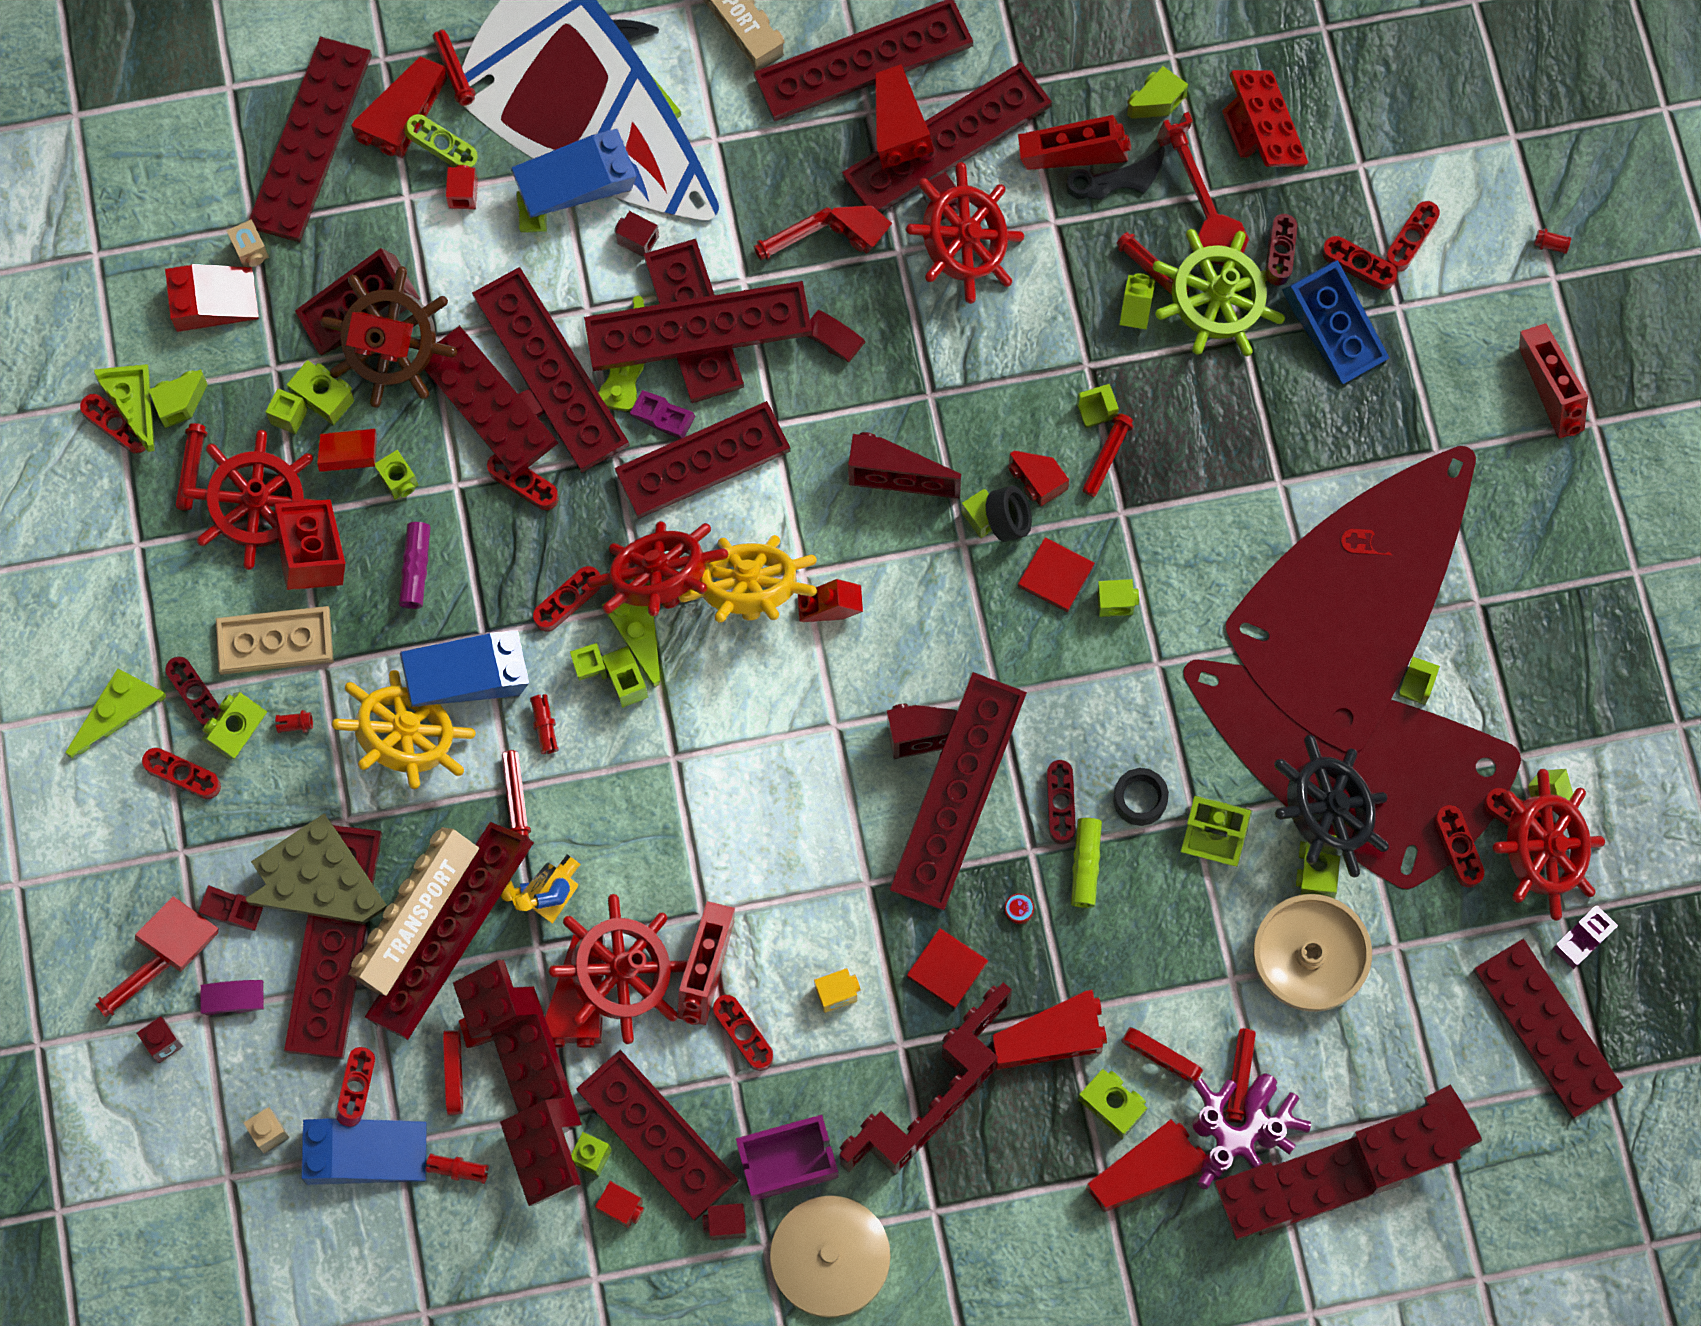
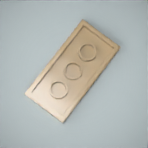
(274, 640)

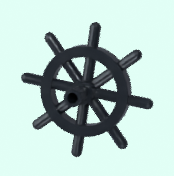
(1331, 806)

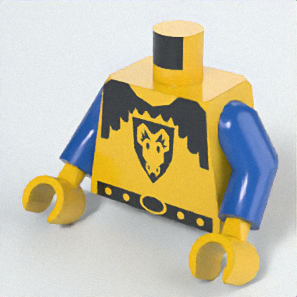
(547, 891)

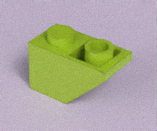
(1159, 96)
(1137, 301)
(178, 398)
(625, 676)

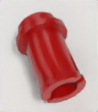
(1552, 241)
(295, 722)

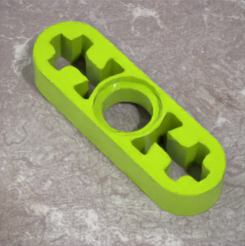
(429, 145)

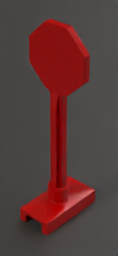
(1217, 229)

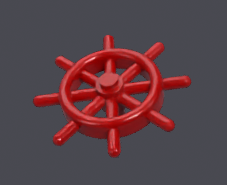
(965, 232)
(254, 499)
(657, 569)
(1548, 844)
(620, 968)

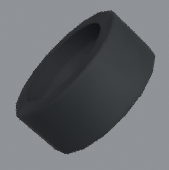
(1008, 513)
(1154, 779)

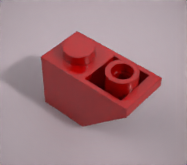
(860, 225)
(1039, 474)
(832, 602)

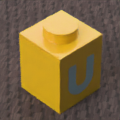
(837, 989)

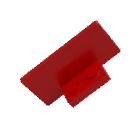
(1262, 120)

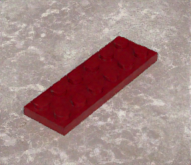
(681, 275)
(490, 404)
(702, 459)
(1548, 1028)
(657, 1135)

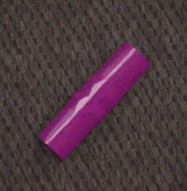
(414, 565)

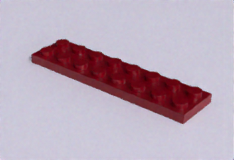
(856, 59)
(955, 135)
(310, 139)
(698, 326)
(550, 369)
(957, 790)
(451, 931)
(323, 987)

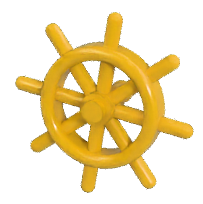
(749, 578)
(402, 731)

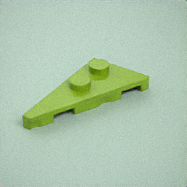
(130, 394)
(639, 634)
(119, 702)

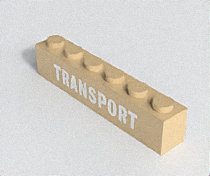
(749, 30)
(413, 910)

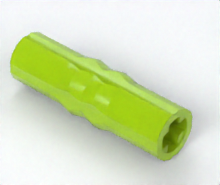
(1086, 862)

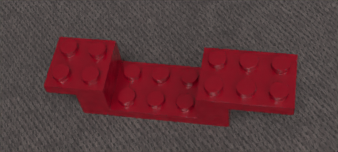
(967, 1057)
(533, 1075)
(1338, 1174)

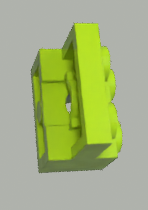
(1219, 817)

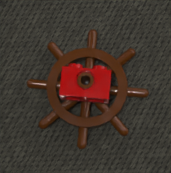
(371, 333)

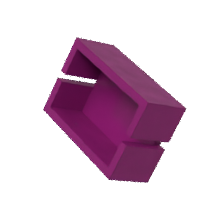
(787, 1158)

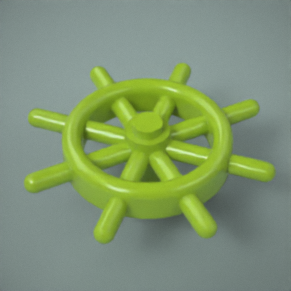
(1218, 292)

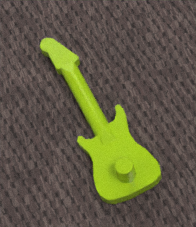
(620, 387)

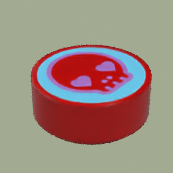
(1019, 908)

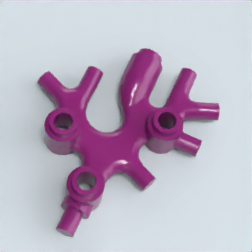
(1258, 1125)

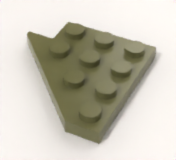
(316, 877)

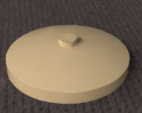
(1312, 952)
(830, 1256)

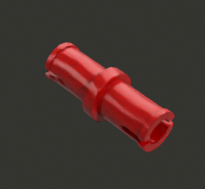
(544, 724)
(457, 1168)

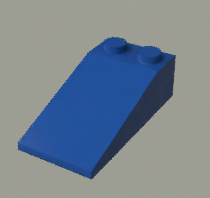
(575, 174)
(1336, 321)
(465, 670)
(364, 1152)

